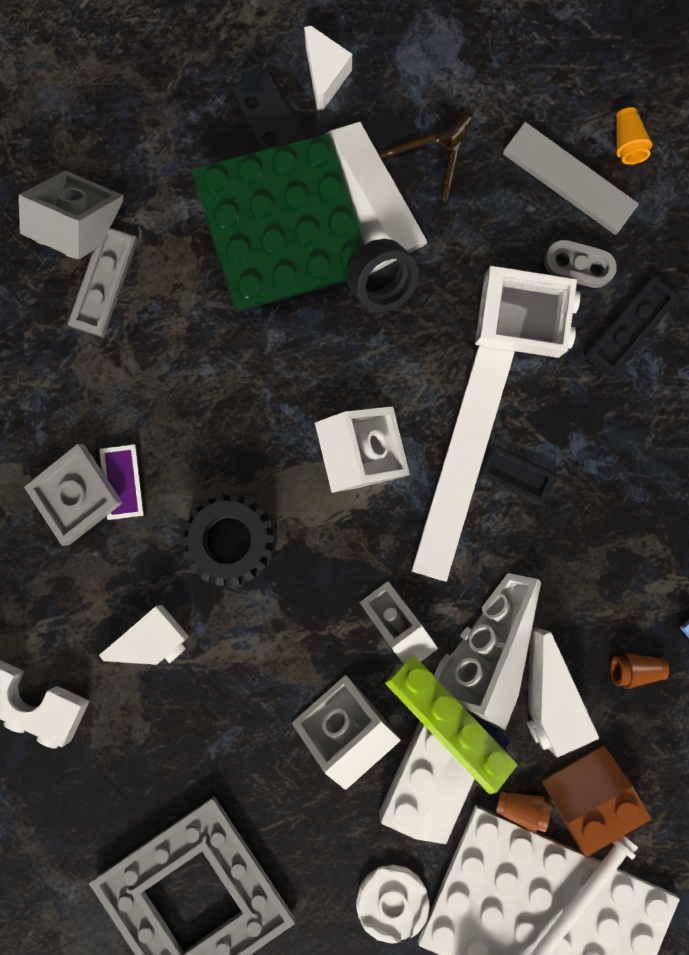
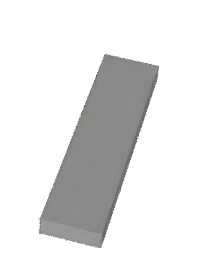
(570, 178)

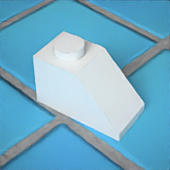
(398, 624)
(149, 640)

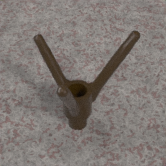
(448, 137)

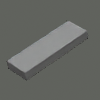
(103, 283)

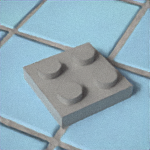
(73, 494)

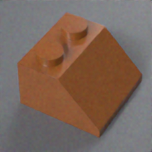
(595, 800)

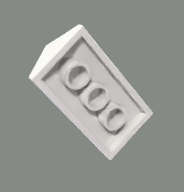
(372, 192)

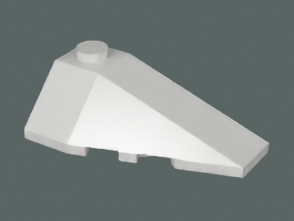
(491, 658)

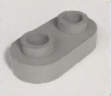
(579, 259)

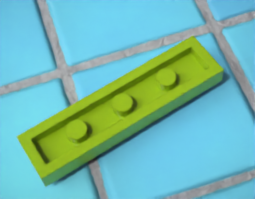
(451, 724)

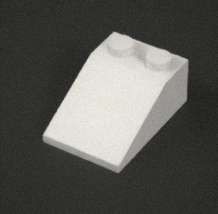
(553, 701)

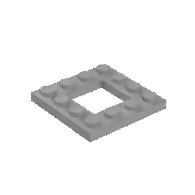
(206, 831)

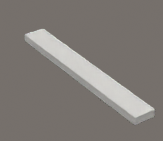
(462, 462)

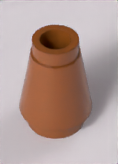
(636, 670)
(525, 810)

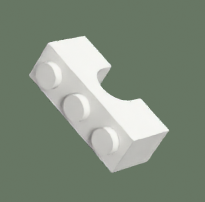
(52, 721)

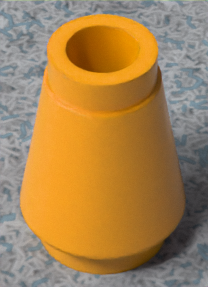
(632, 137)

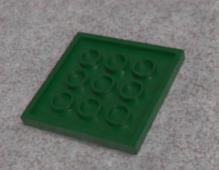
(279, 221)

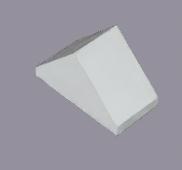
(328, 65)

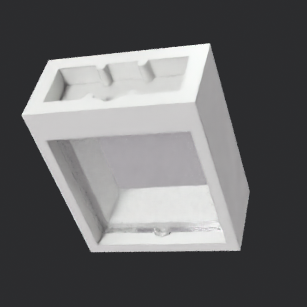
(527, 312)

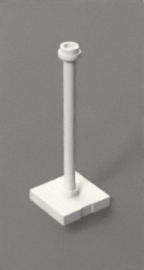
(622, 848)

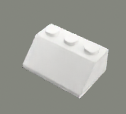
(426, 790)

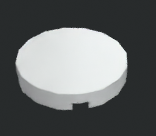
(392, 903)

